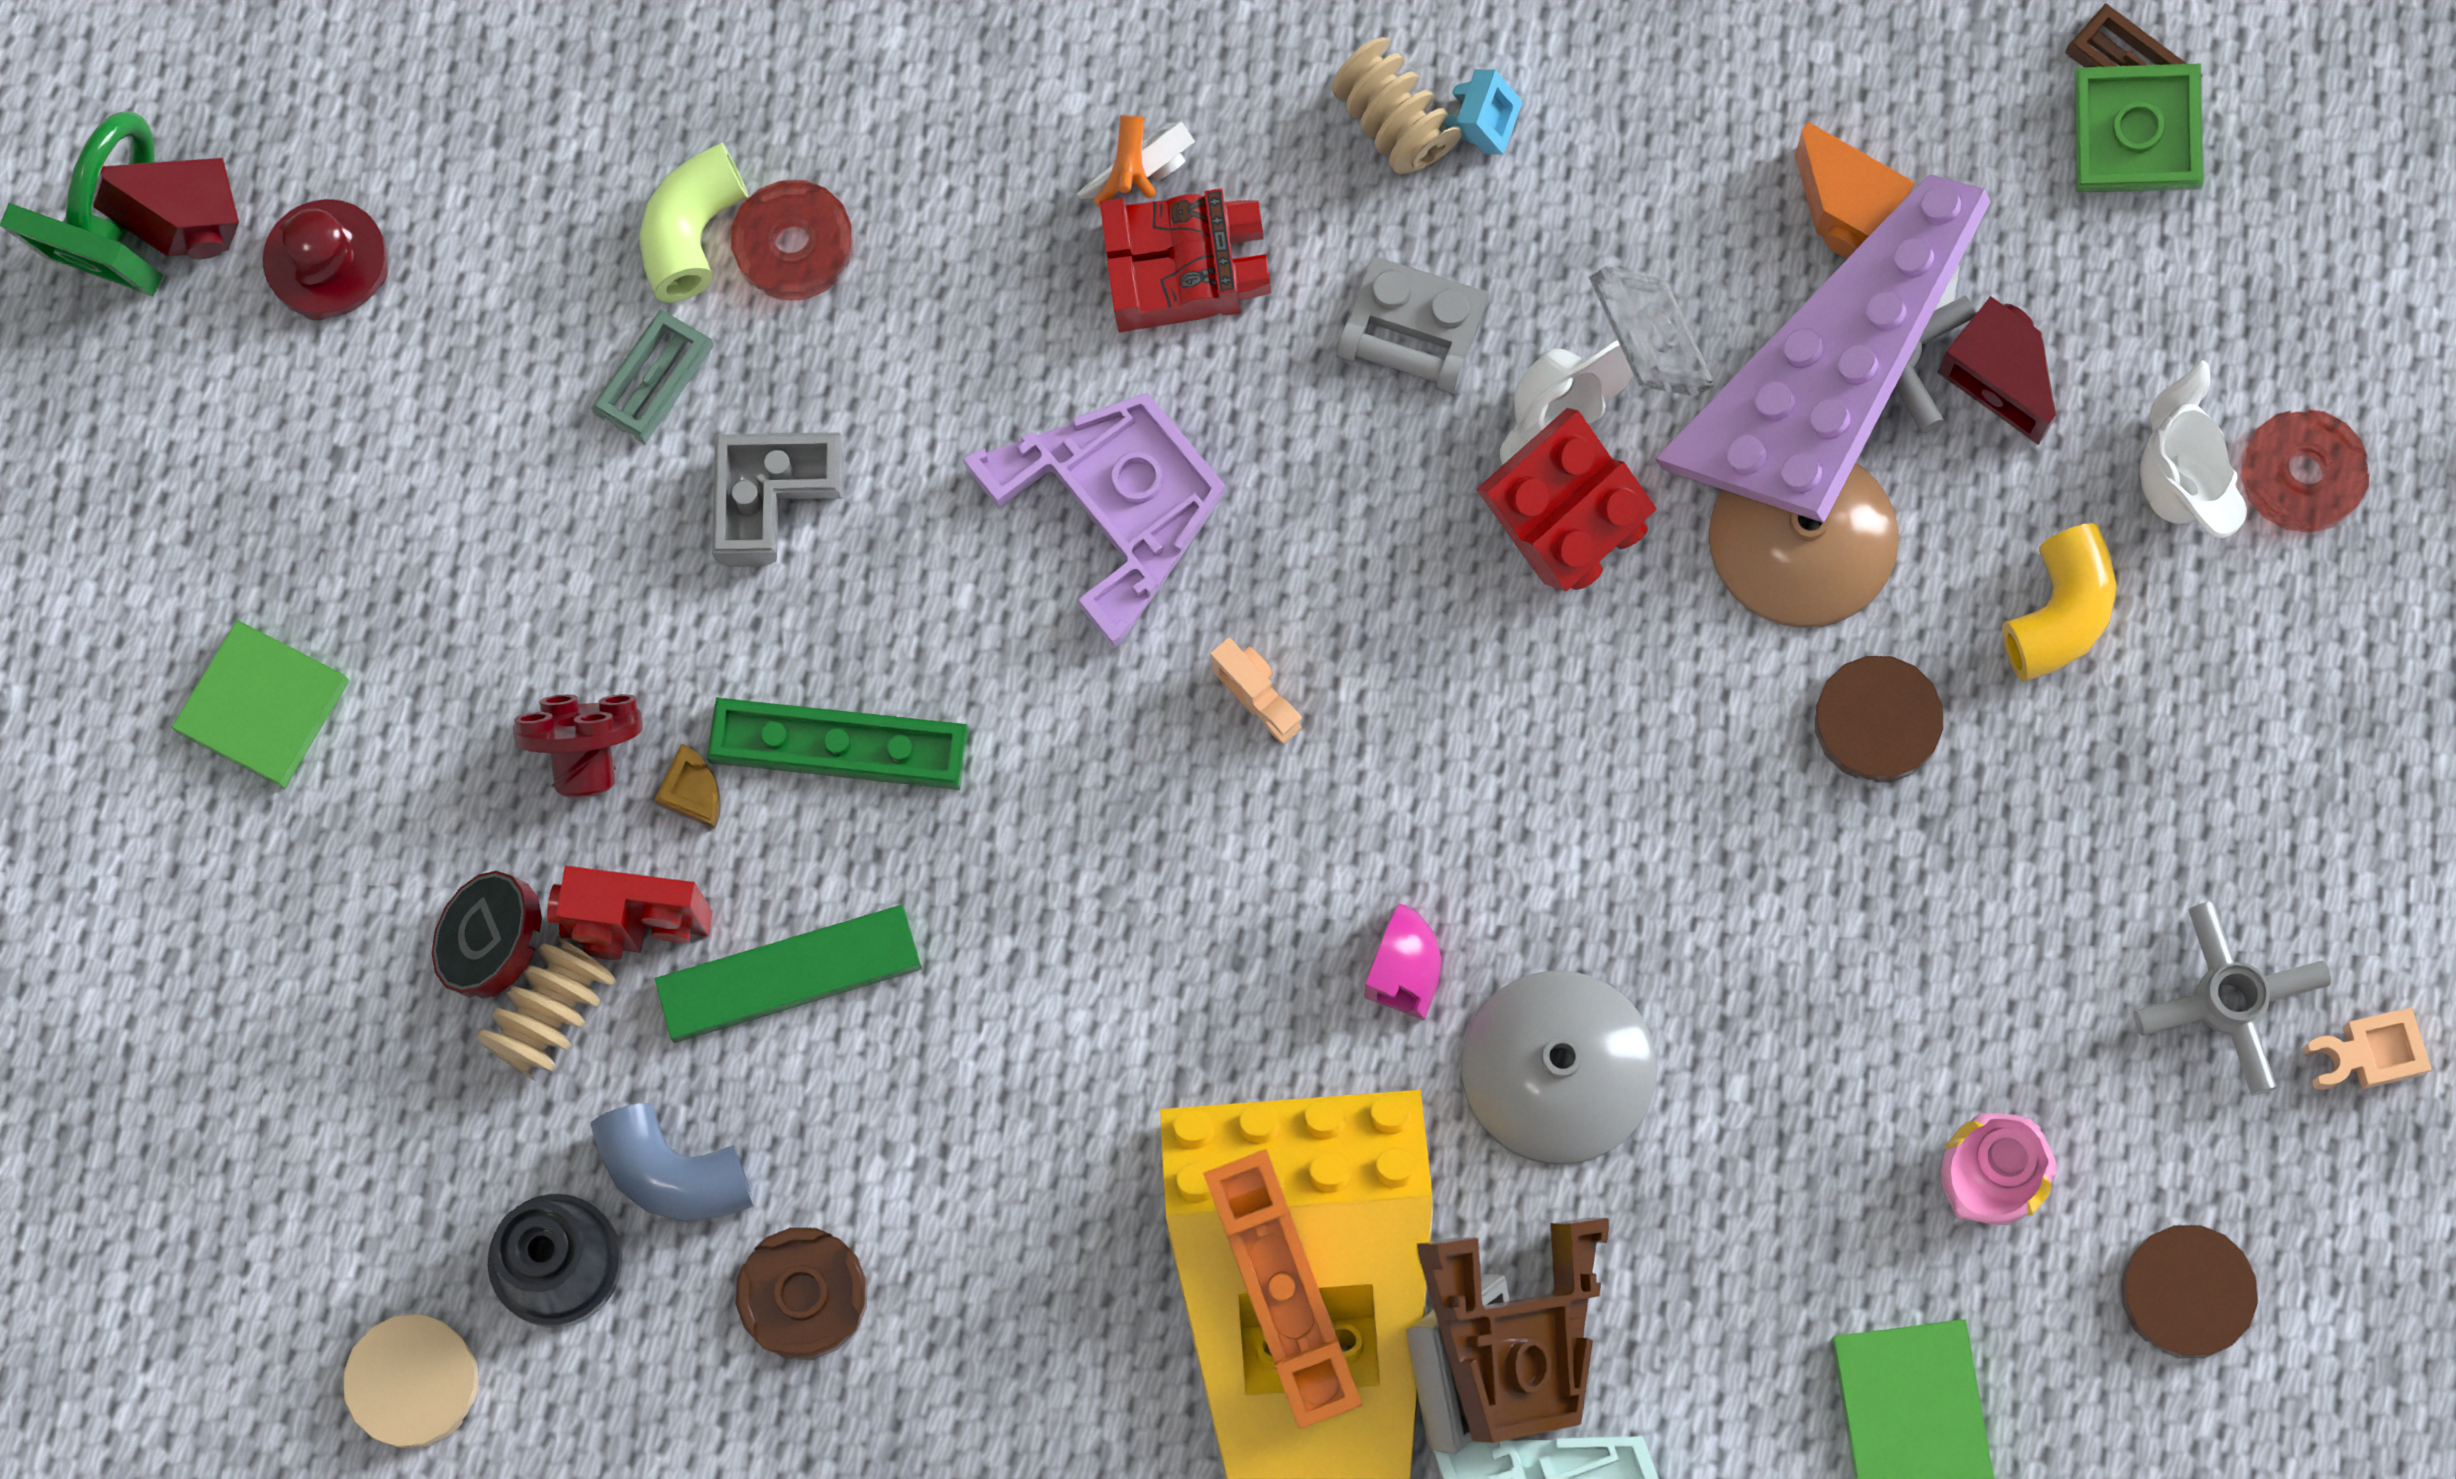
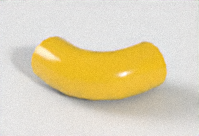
(2076, 610)

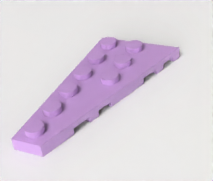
(1815, 390)

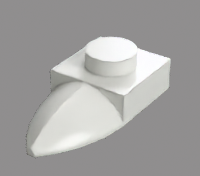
(1159, 157)

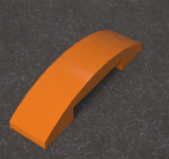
(1282, 1289)

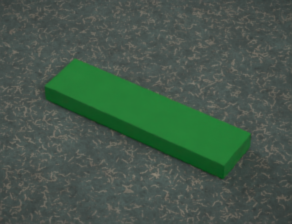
(837, 743)
(787, 973)

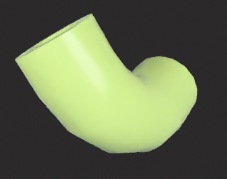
(676, 220)

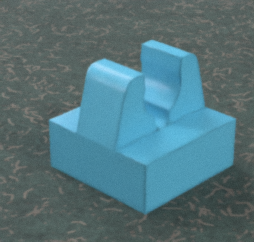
(1486, 111)

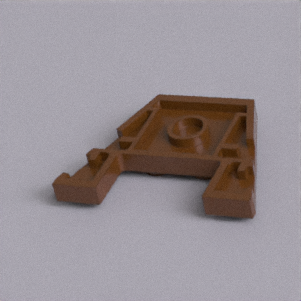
(1522, 1359)

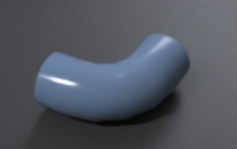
(660, 1177)

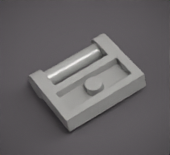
(1417, 307)

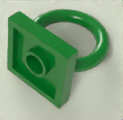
(83, 238)

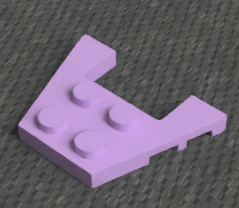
(1135, 484)

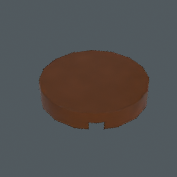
(1879, 718)
(2189, 1291)
(818, 1308)

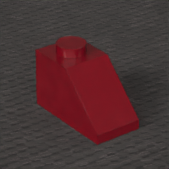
(171, 205)
(2004, 368)

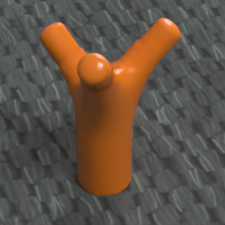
(1128, 161)

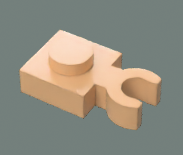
(1248, 679)
(2377, 1048)

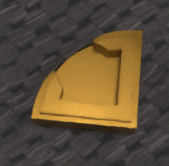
(690, 788)

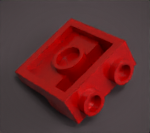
(1567, 502)
(612, 910)

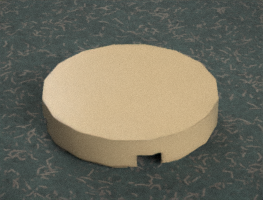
(410, 1381)

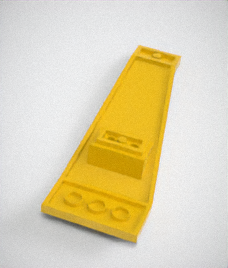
(1360, 1206)

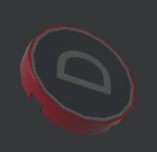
(486, 935)

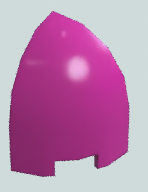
(1405, 965)

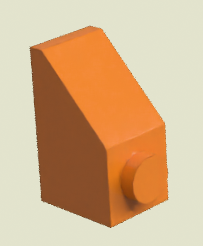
(1846, 189)

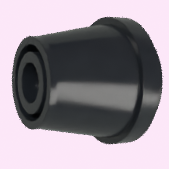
(577, 1275)

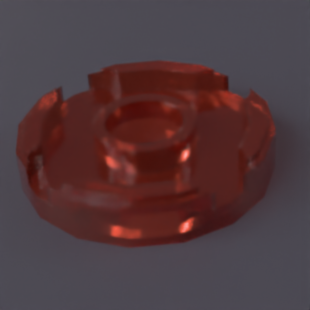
(783, 207)
(2284, 498)

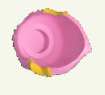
(1997, 1169)

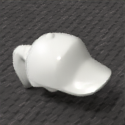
(1563, 382)
(2187, 461)

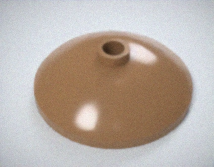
(1801, 573)

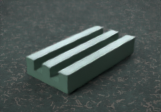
(672, 388)

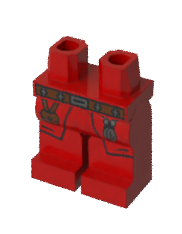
(1176, 258)

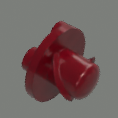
(325, 258)
(579, 739)

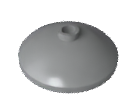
(1550, 1110)

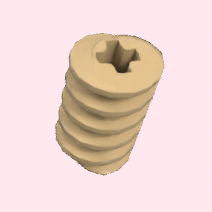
(1390, 110)
(545, 1007)

